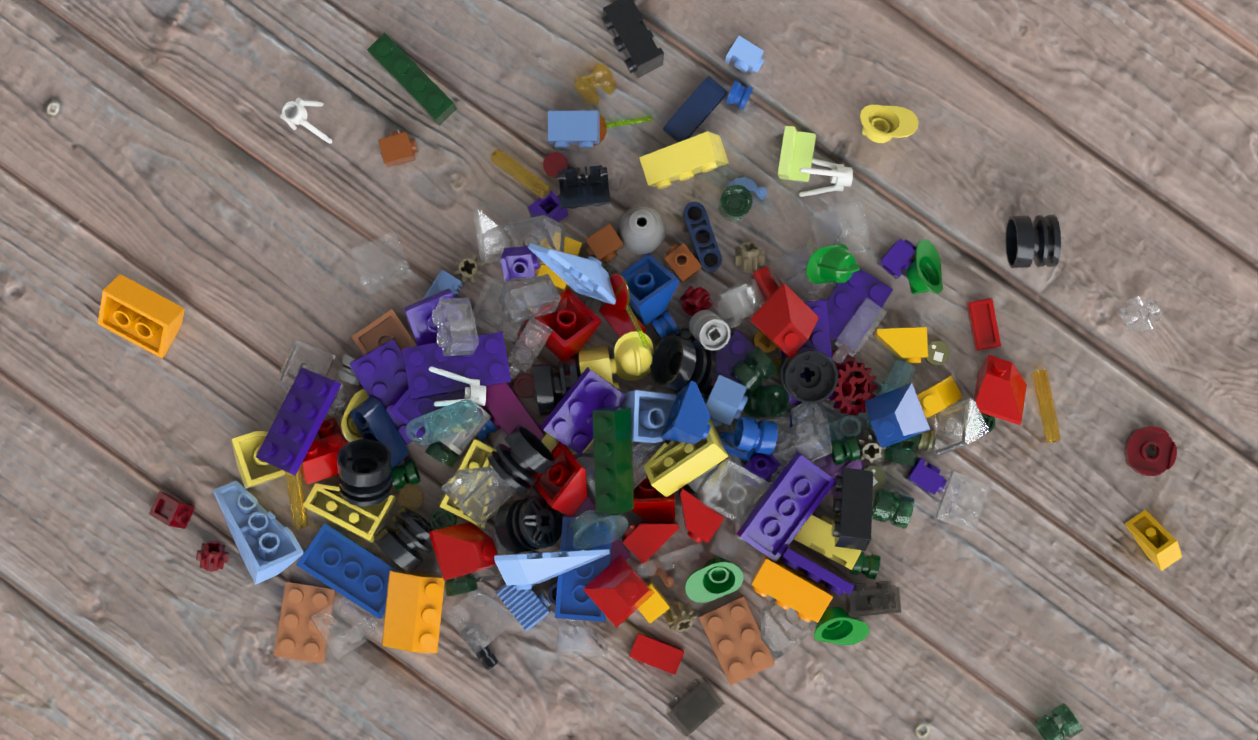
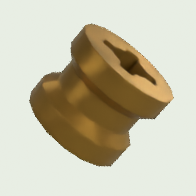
(763, 342)

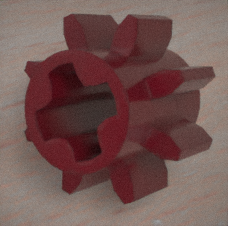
(695, 300)
(212, 556)

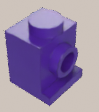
(548, 206)
(519, 255)
(898, 258)
(767, 464)
(926, 477)

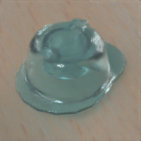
(594, 529)

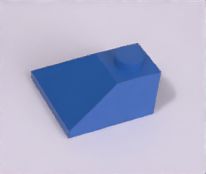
(649, 288)
(896, 415)
(688, 417)

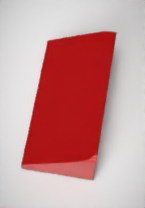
(765, 282)

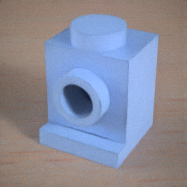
(745, 56)

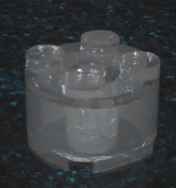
(738, 302)

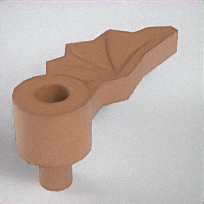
(667, 580)

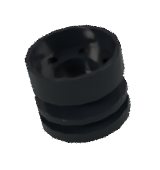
(1033, 241)
(680, 361)
(819, 382)
(552, 386)
(517, 463)
(364, 472)
(528, 524)
(405, 541)

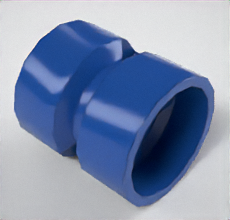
(755, 435)

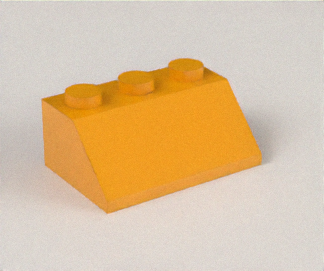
(140, 315)
(791, 588)
(413, 611)

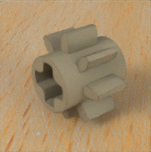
(749, 257)
(475, 271)
(866, 452)
(680, 616)

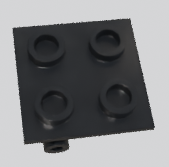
(584, 189)

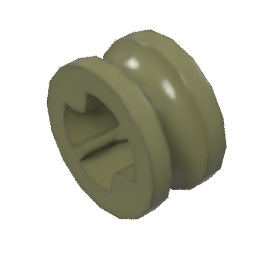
(926, 440)

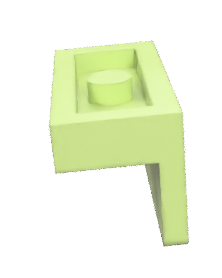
(795, 154)

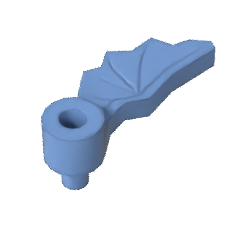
(760, 192)

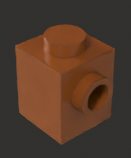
(398, 148)
(604, 244)
(682, 262)

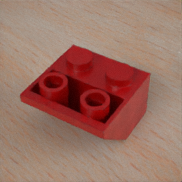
(322, 455)

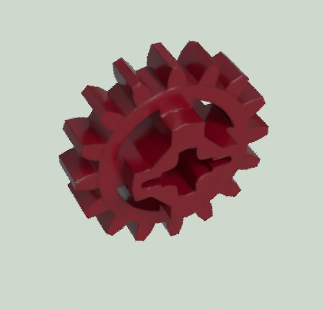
(853, 388)

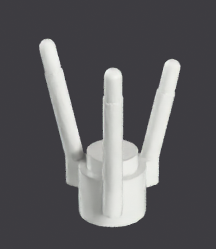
(296, 114)
(839, 176)
(475, 392)

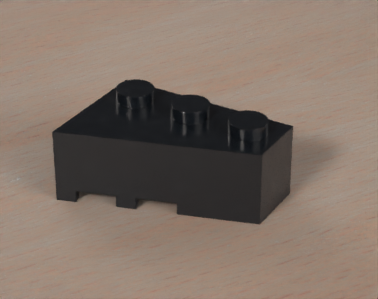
(632, 37)
(852, 509)

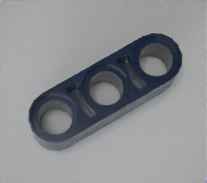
(695, 110)
(702, 225)
(376, 424)

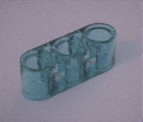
(432, 422)

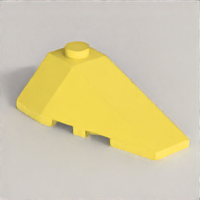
(253, 470)

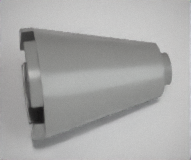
(641, 239)

